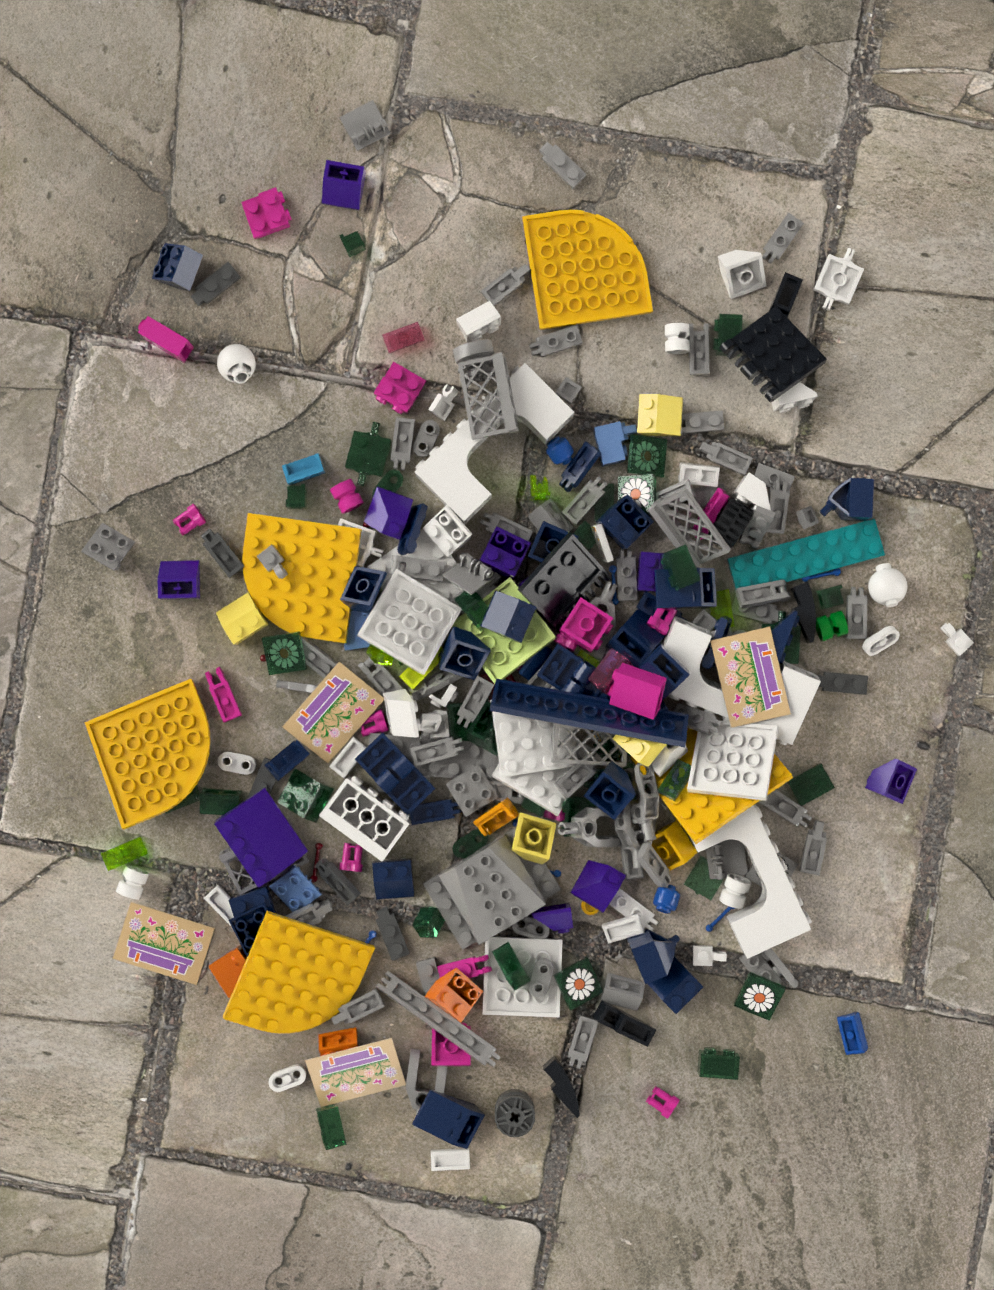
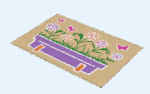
(750, 677)
(333, 712)
(163, 943)
(355, 1072)

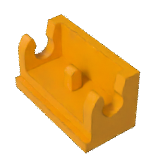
(496, 817)

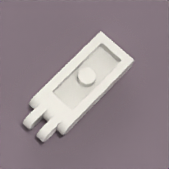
(629, 906)

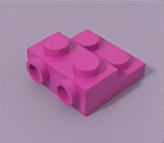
(266, 213)
(399, 388)
(587, 625)
(447, 1053)

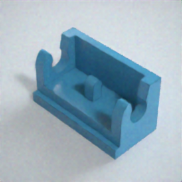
(303, 469)

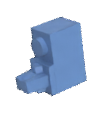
(610, 440)

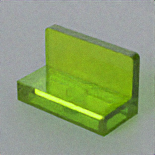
(723, 607)

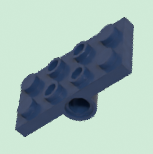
(569, 673)
(395, 773)

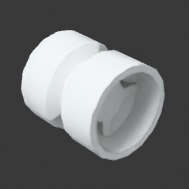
(677, 338)
(132, 883)
(734, 892)

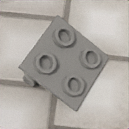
(365, 125)
(108, 547)
(469, 574)
(472, 790)
(726, 858)

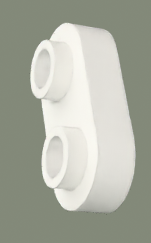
(880, 640)
(236, 763)
(288, 1078)

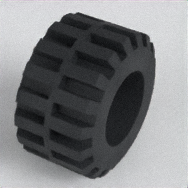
(732, 521)

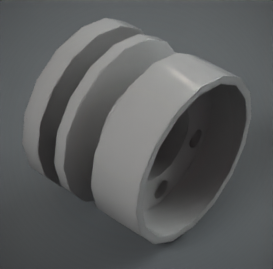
(472, 351)

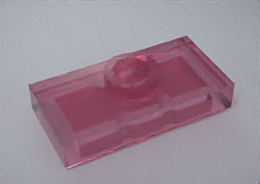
(403, 337)

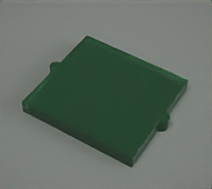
(700, 881)

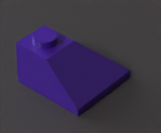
(388, 512)
(892, 780)
(597, 884)
(555, 917)

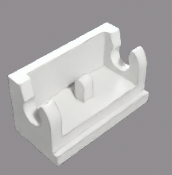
(699, 474)

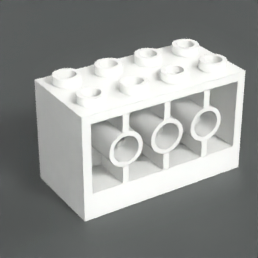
(353, 821)

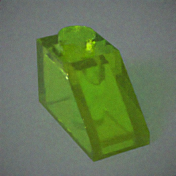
(124, 853)

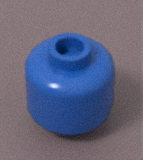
(559, 450)
(666, 899)

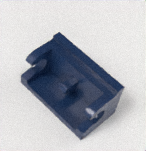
(287, 760)

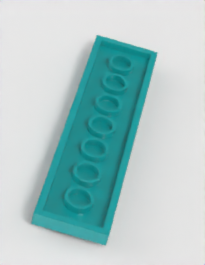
(808, 555)

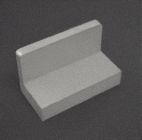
(550, 513)
(623, 991)

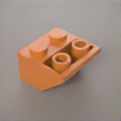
(454, 994)

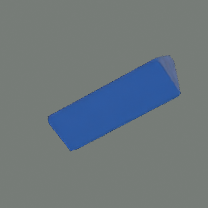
(534, 663)
(852, 1033)

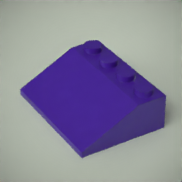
(261, 837)

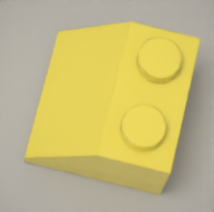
(659, 415)
(241, 619)
(639, 749)
(533, 838)

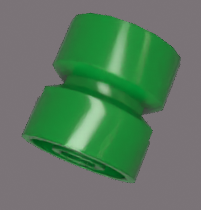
(832, 625)

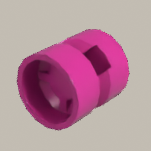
(346, 495)

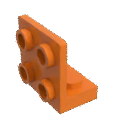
(228, 969)
(337, 1041)

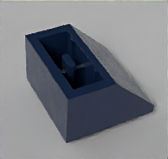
(177, 266)
(625, 521)

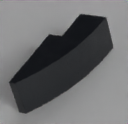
(786, 293)
(806, 610)
(624, 1023)
(562, 1084)

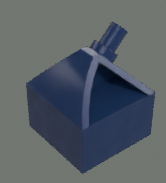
(851, 500)
(653, 954)

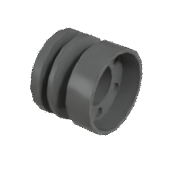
(519, 1103)

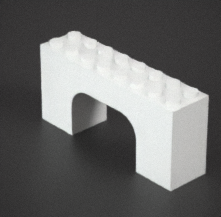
(446, 469)
(688, 644)
(778, 910)

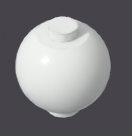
(236, 363)
(887, 585)

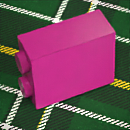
(165, 339)
(637, 690)

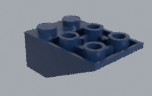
(696, 596)
(781, 634)
(635, 638)
(666, 665)
(247, 926)
(449, 1118)

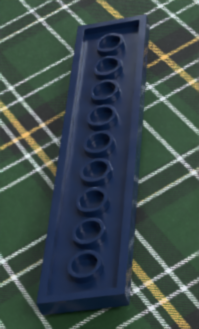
(587, 713)

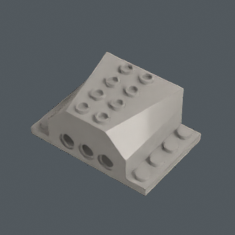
(490, 891)

